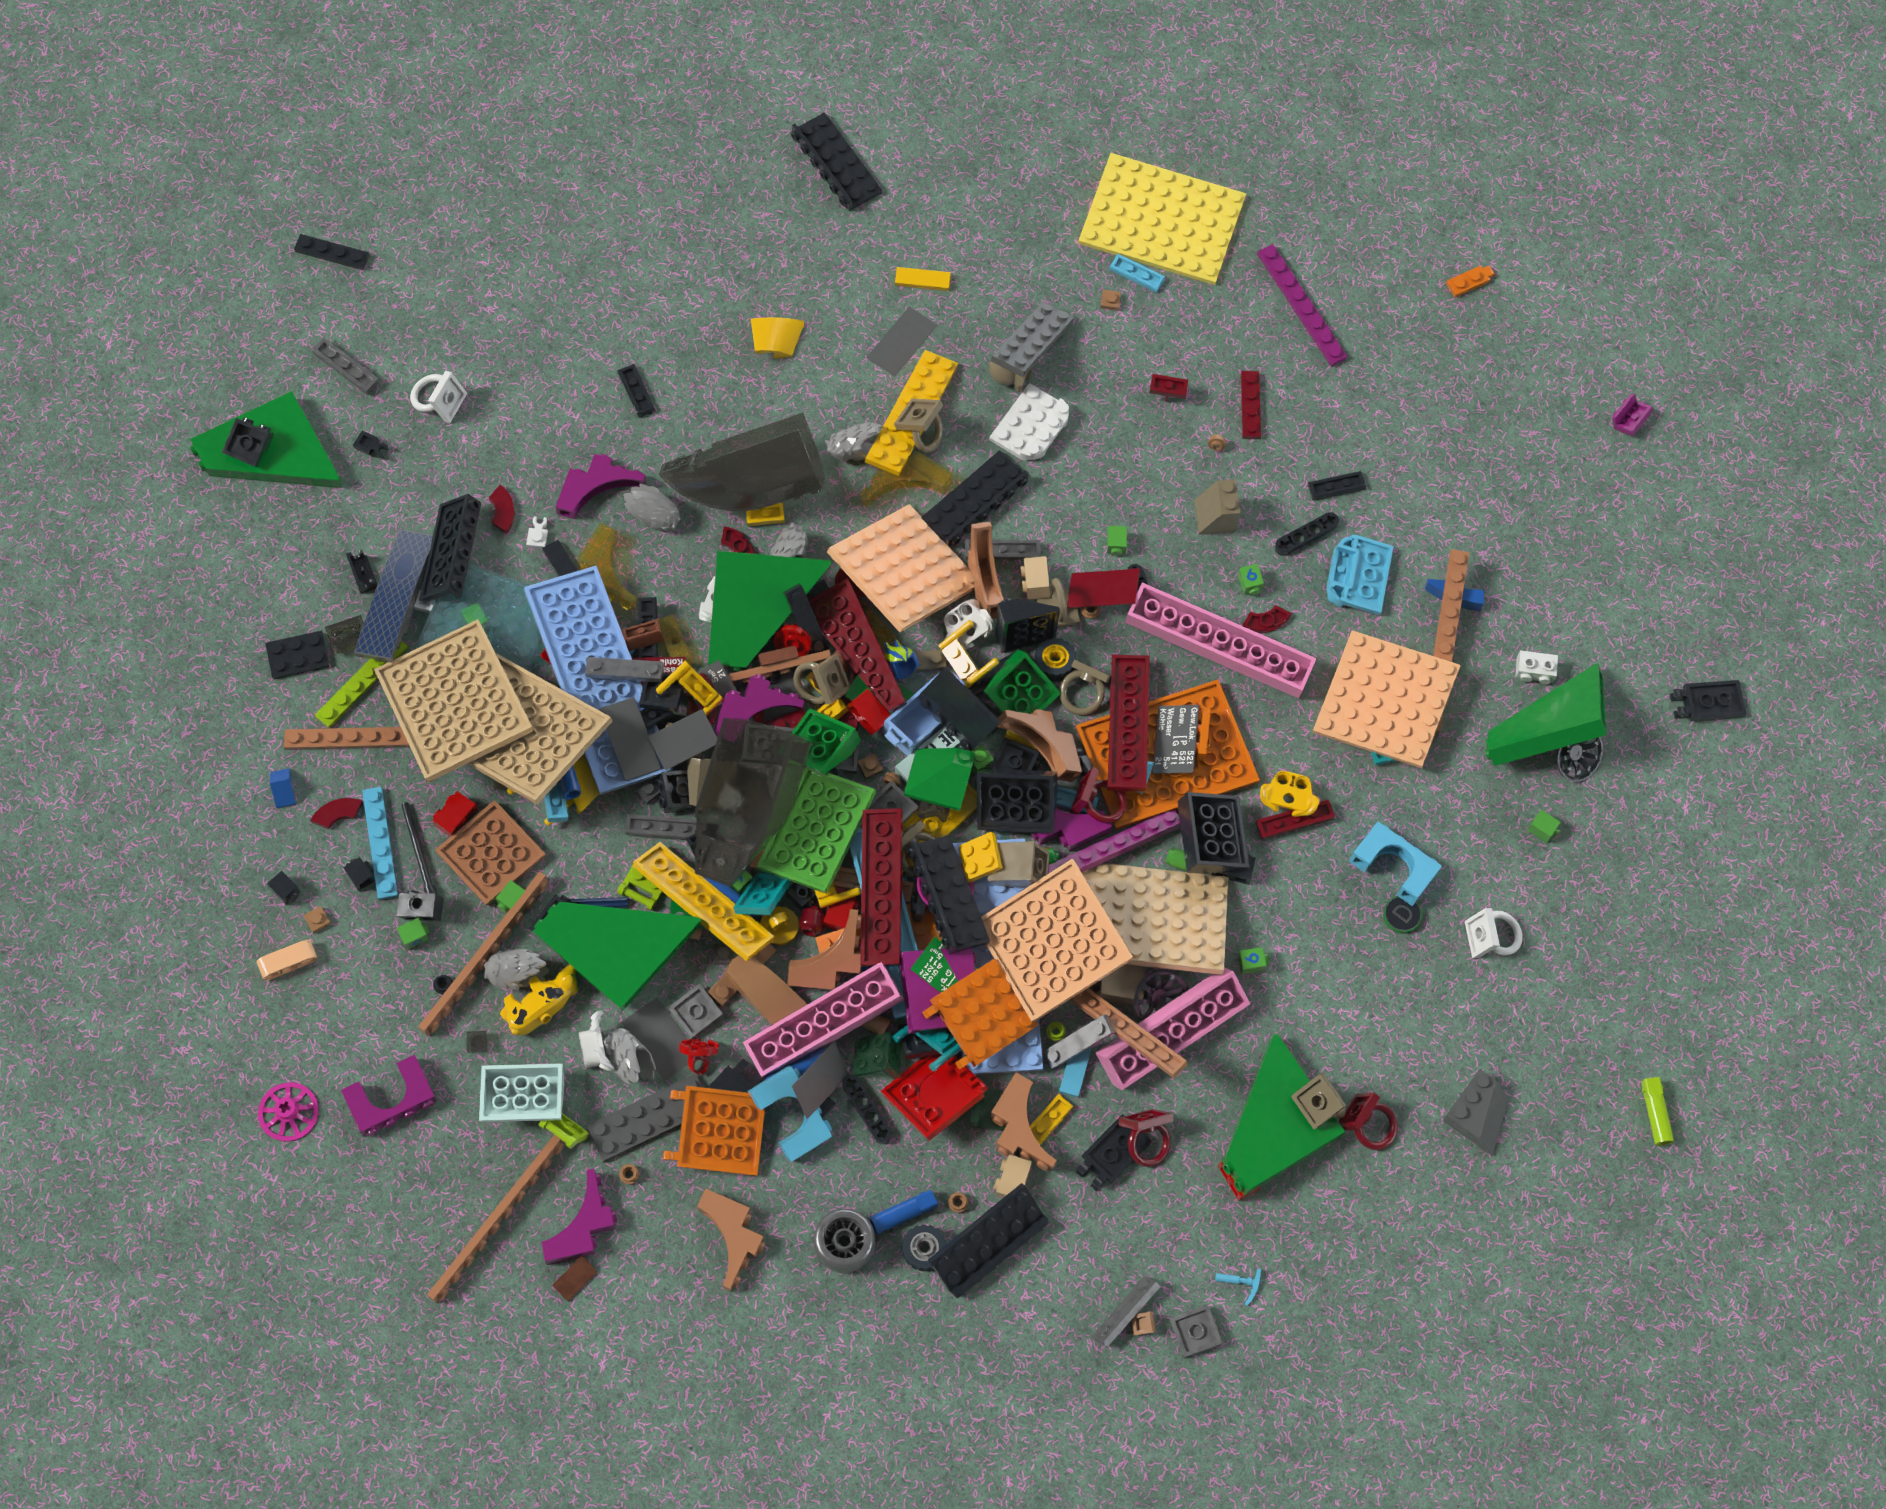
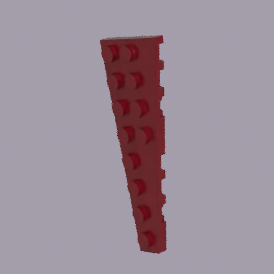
(850, 632)

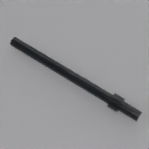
(417, 847)

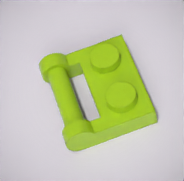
(638, 880)
(566, 1130)

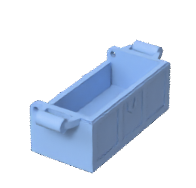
(911, 724)

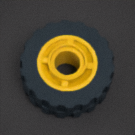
(1055, 649)

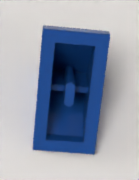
(282, 788)

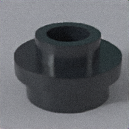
(438, 980)

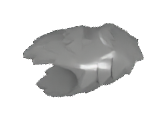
(850, 443)
(652, 507)
(791, 542)
(514, 968)
(628, 1056)

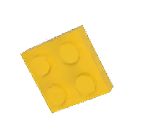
(980, 857)

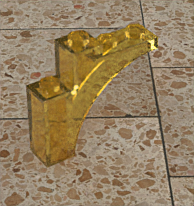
(917, 472)
(599, 553)

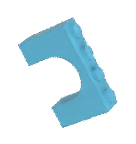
(1384, 841)
(812, 1131)

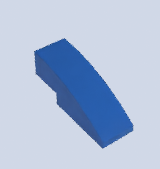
(1471, 598)

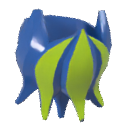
(901, 660)

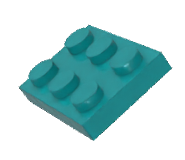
(762, 894)

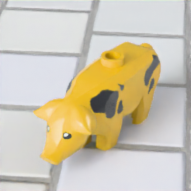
(541, 1003)

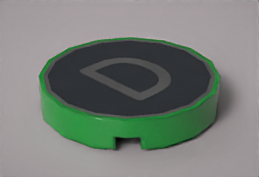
(1402, 916)

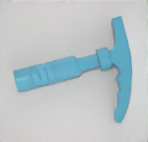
(1236, 1280)

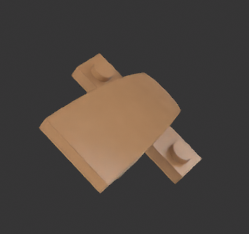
(758, 986)

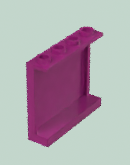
(918, 992)

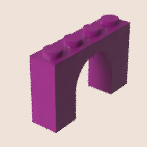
(371, 1118)

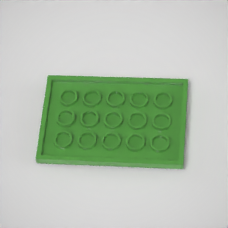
(817, 830)

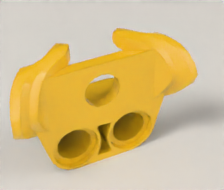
(1304, 801)

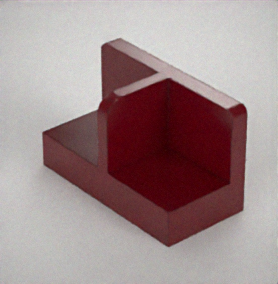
(1168, 386)

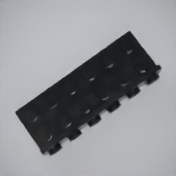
(836, 161)
(975, 498)
(450, 548)
(948, 894)
(988, 1241)

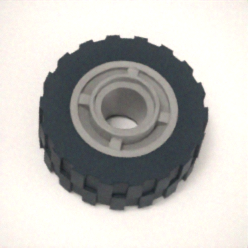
(914, 1238)

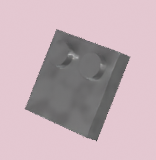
(696, 1011)
(1196, 1331)

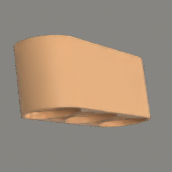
(286, 959)

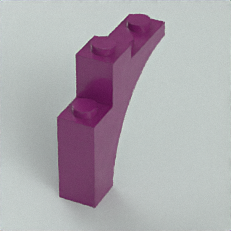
(601, 476)
(756, 699)
(1074, 830)
(591, 1219)

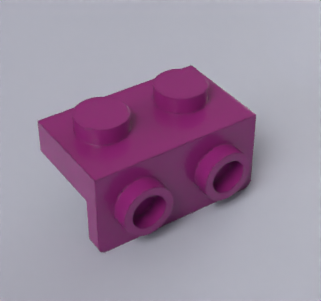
(1631, 415)

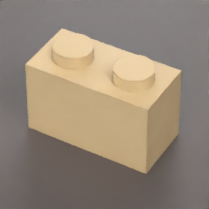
(1036, 577)
(1014, 1173)

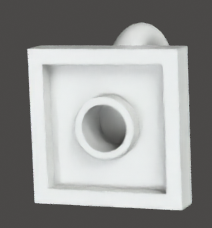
(444, 399)
(1484, 936)

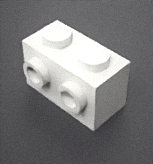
(1536, 667)

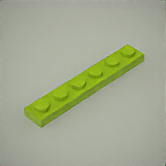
(353, 690)

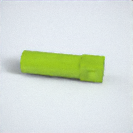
(1657, 1111)

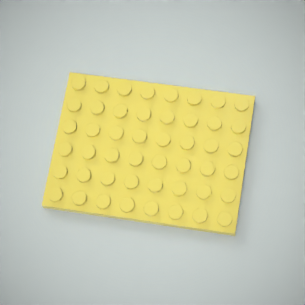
(1162, 218)

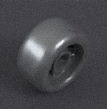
(840, 1225)

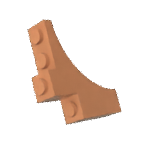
(983, 568)
(1054, 745)
(825, 968)
(1017, 1136)
(741, 1242)

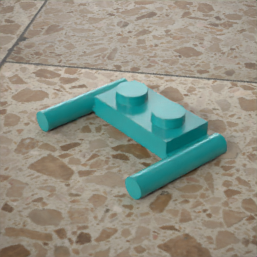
(939, 1040)

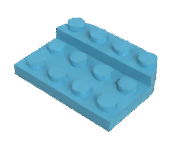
(1359, 573)

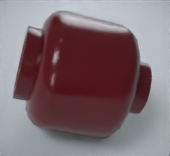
(811, 921)

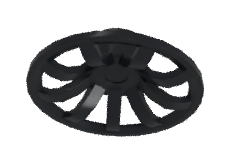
(1574, 755)
(1157, 995)

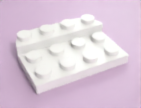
(1031, 424)

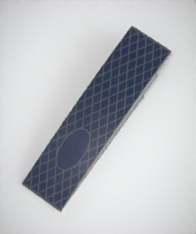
(395, 597)

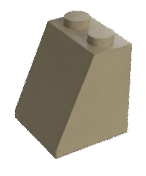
(1218, 508)
(697, 771)
(1021, 863)
(1120, 985)

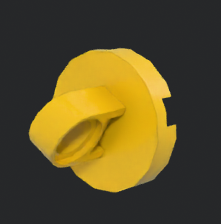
(781, 924)

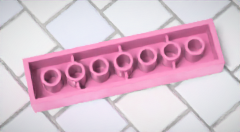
(824, 1020)
(1176, 1025)

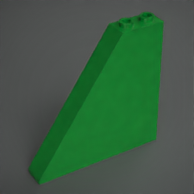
(292, 456)
(752, 603)
(1556, 720)
(614, 946)
(1271, 1127)

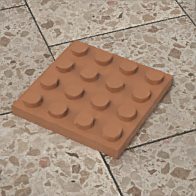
(490, 852)

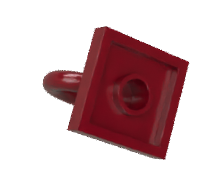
(1086, 794)
(1360, 1112)
(1147, 1122)

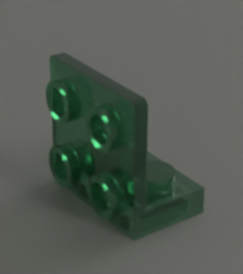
(877, 1055)
(982, 1111)

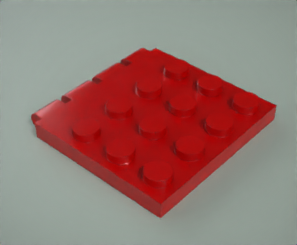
(936, 1097)

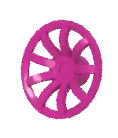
(288, 1110)

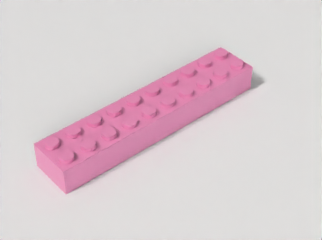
(1220, 640)

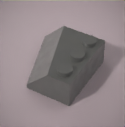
(1479, 1111)

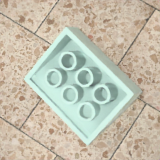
(521, 1092)

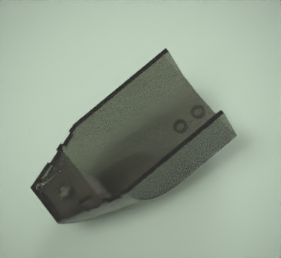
(751, 468)
(745, 796)

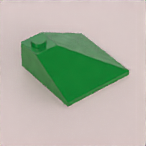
(1021, 686)
(830, 740)
(940, 776)

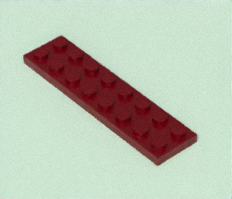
(1128, 723)
(881, 887)

